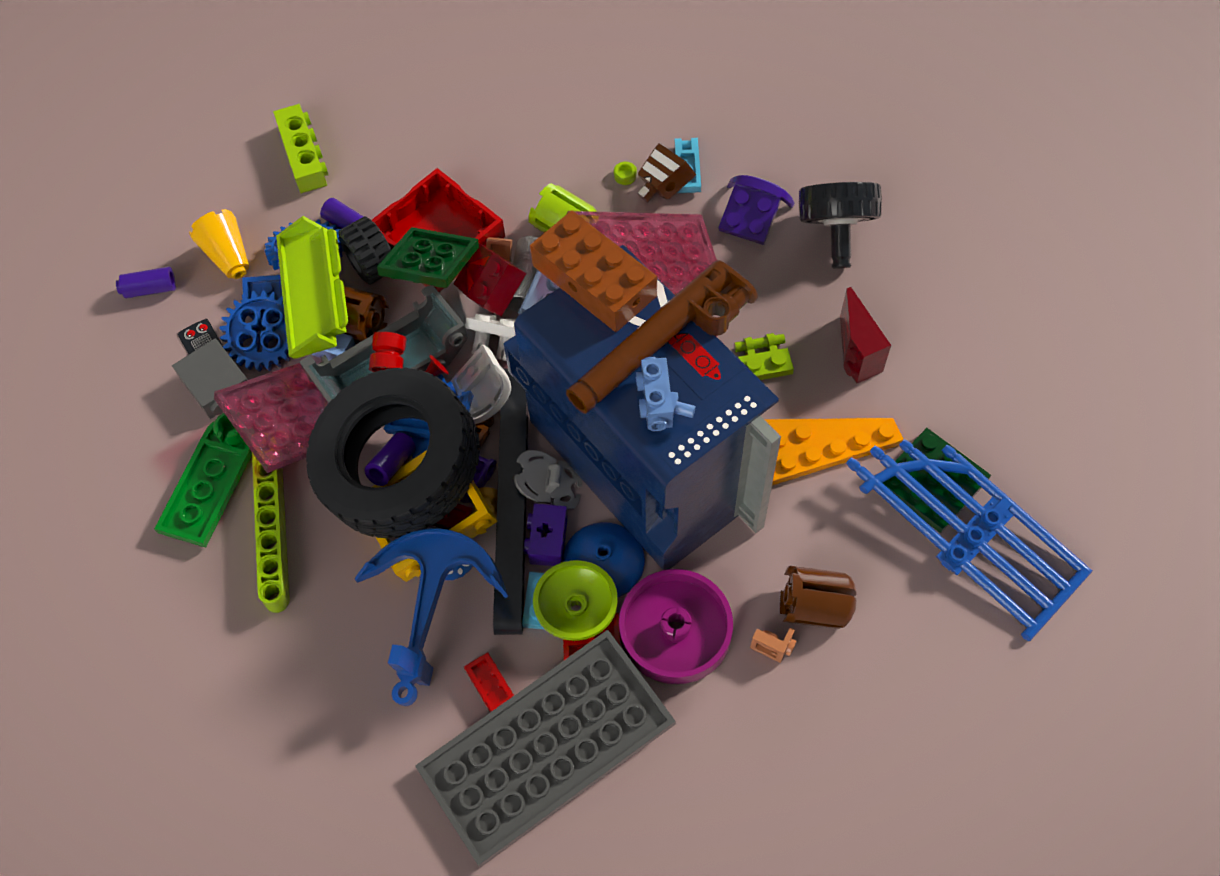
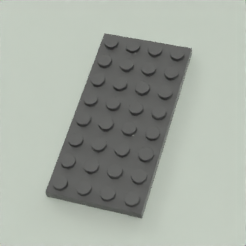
(544, 747)

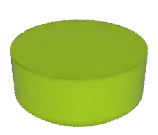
(625, 173)

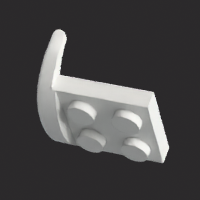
(486, 381)

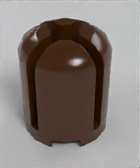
(364, 313)
(818, 597)

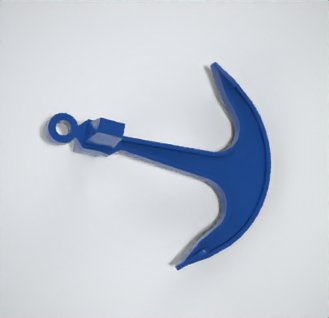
(437, 554)

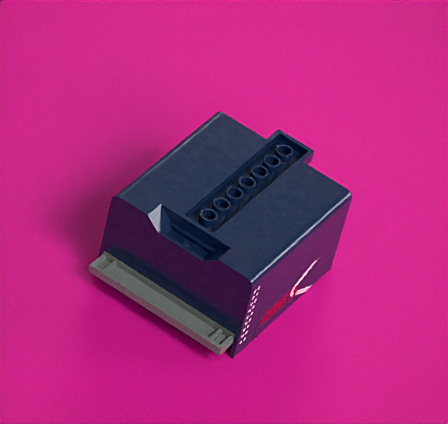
(661, 485)

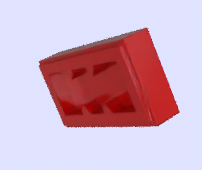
(488, 681)

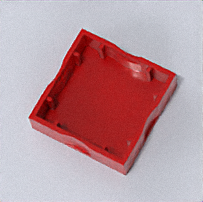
(442, 207)

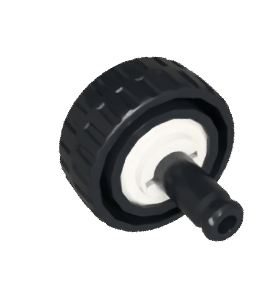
(840, 207)

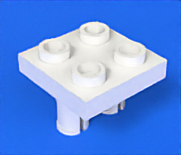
(486, 324)

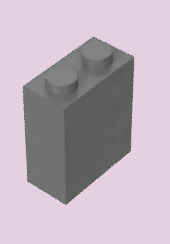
(206, 372)

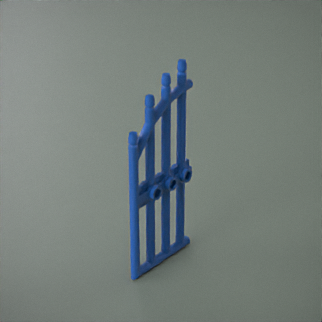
(978, 531)

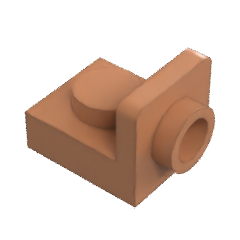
(770, 645)

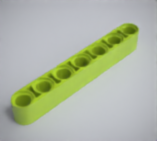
(270, 533)

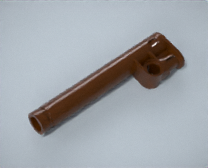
(713, 292)

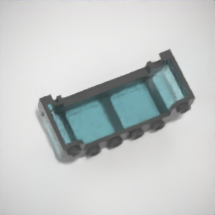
(429, 330)

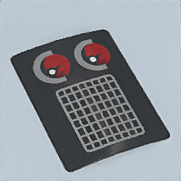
(197, 335)

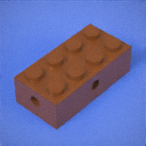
(594, 270)

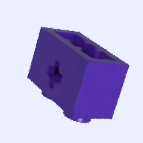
(549, 520)

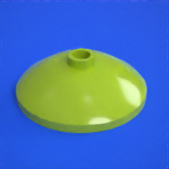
(571, 585)

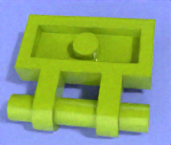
(766, 364)

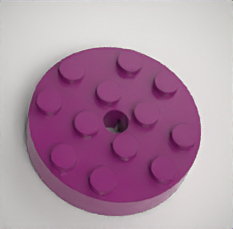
(680, 598)

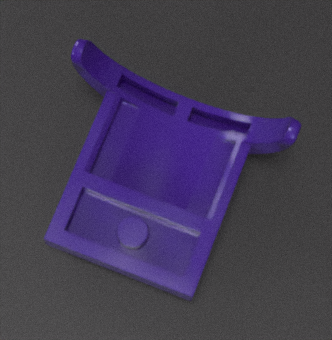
(752, 208)

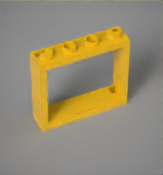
(470, 527)

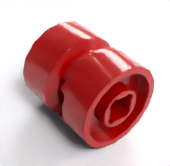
(387, 349)

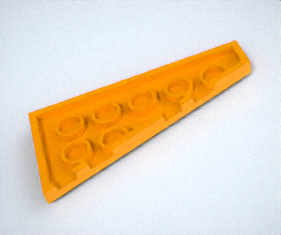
(824, 443)

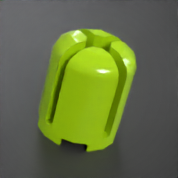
(554, 206)

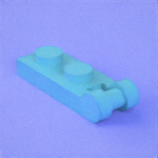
(689, 151)

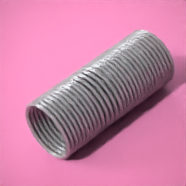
(523, 261)

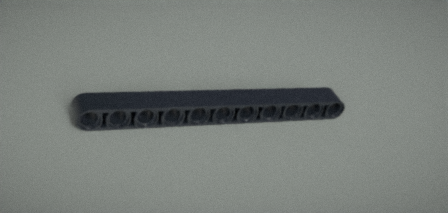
(511, 513)

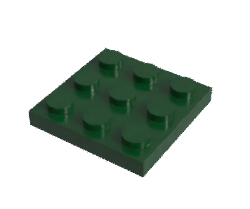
(428, 257)
(931, 446)

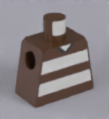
(664, 174)

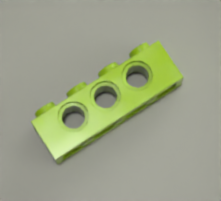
(300, 148)

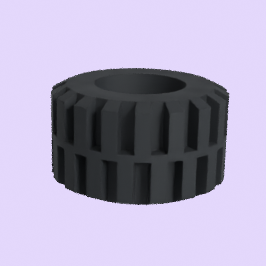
(364, 248)

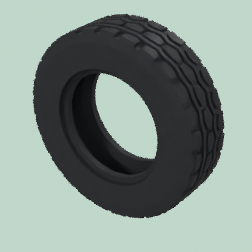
(356, 416)

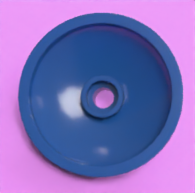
(624, 557)

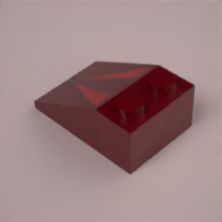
(489, 280)
(862, 340)

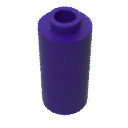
(338, 213)
(146, 282)
(390, 459)

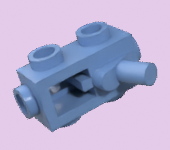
(659, 402)

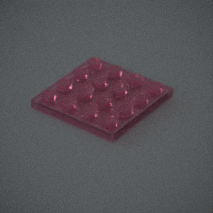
(274, 414)

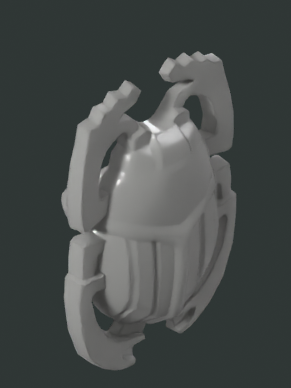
(546, 479)

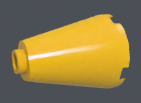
(221, 241)

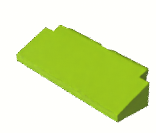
(311, 287)

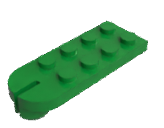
(206, 485)

